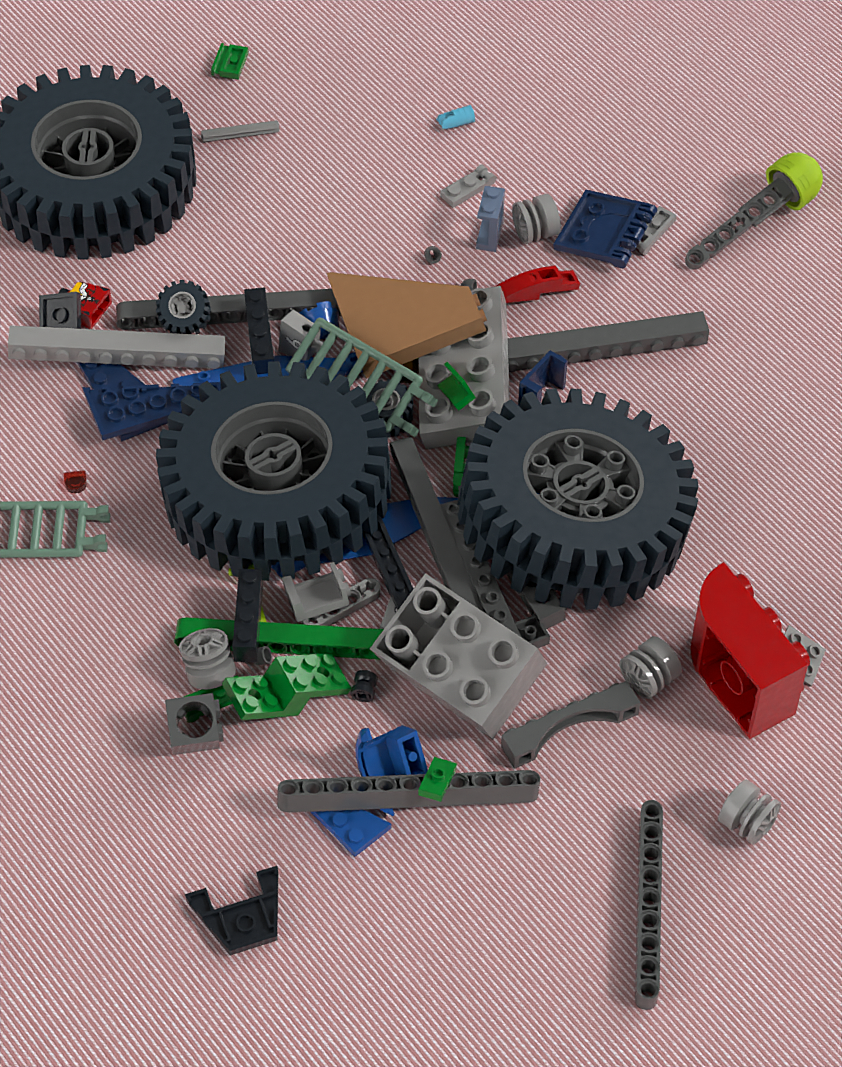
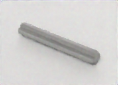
(240, 131)

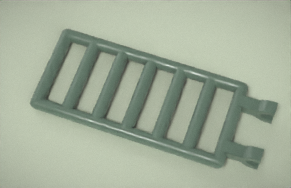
(367, 351)
(82, 543)

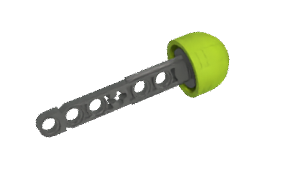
(791, 181)

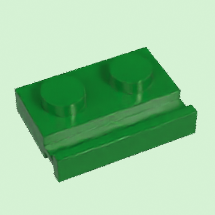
(230, 61)

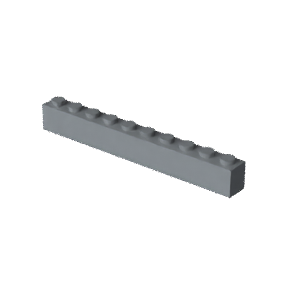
(116, 347)

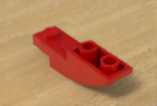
(532, 283)

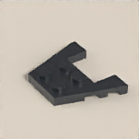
(245, 922)

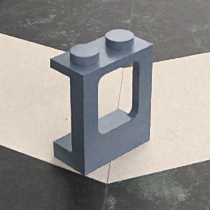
(492, 216)

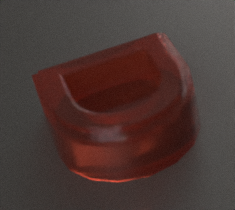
(75, 481)

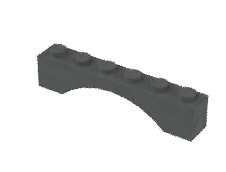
(610, 705)

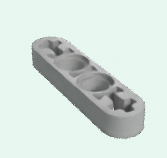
(356, 591)

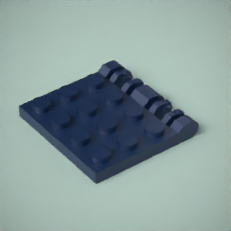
(603, 225)

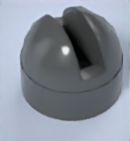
(437, 253)
(471, 283)
(264, 655)

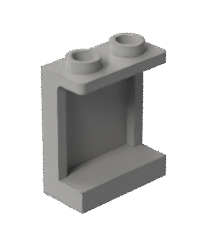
(317, 594)

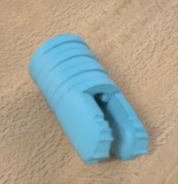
(457, 117)

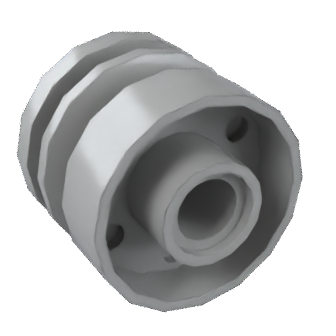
(536, 218)
(207, 658)
(650, 667)
(745, 809)

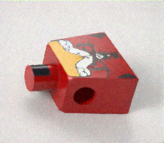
(94, 302)

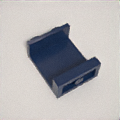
(550, 369)

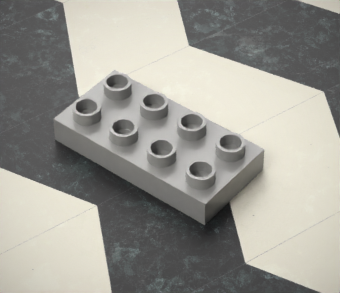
(483, 366)

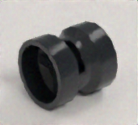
(364, 685)

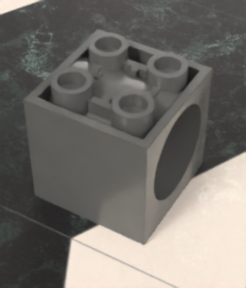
(178, 708)

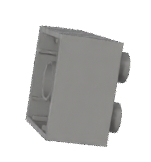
(459, 656)

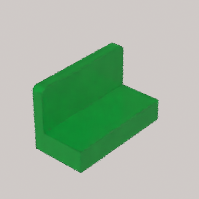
(456, 389)

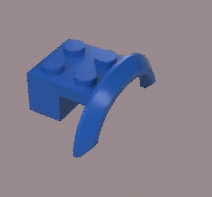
(390, 754)

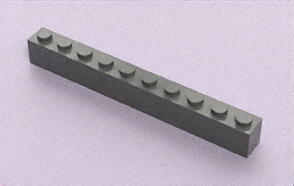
(610, 340)

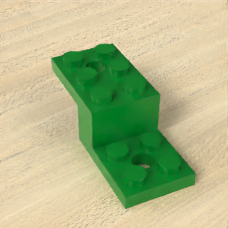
(286, 686)

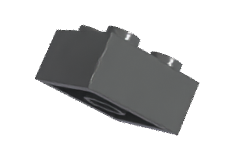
(533, 632)

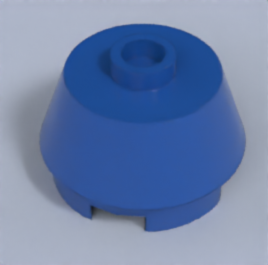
(323, 310)

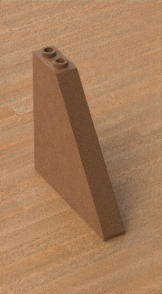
(405, 315)

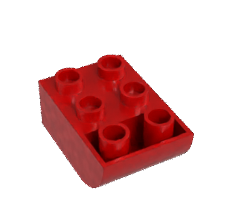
(745, 654)

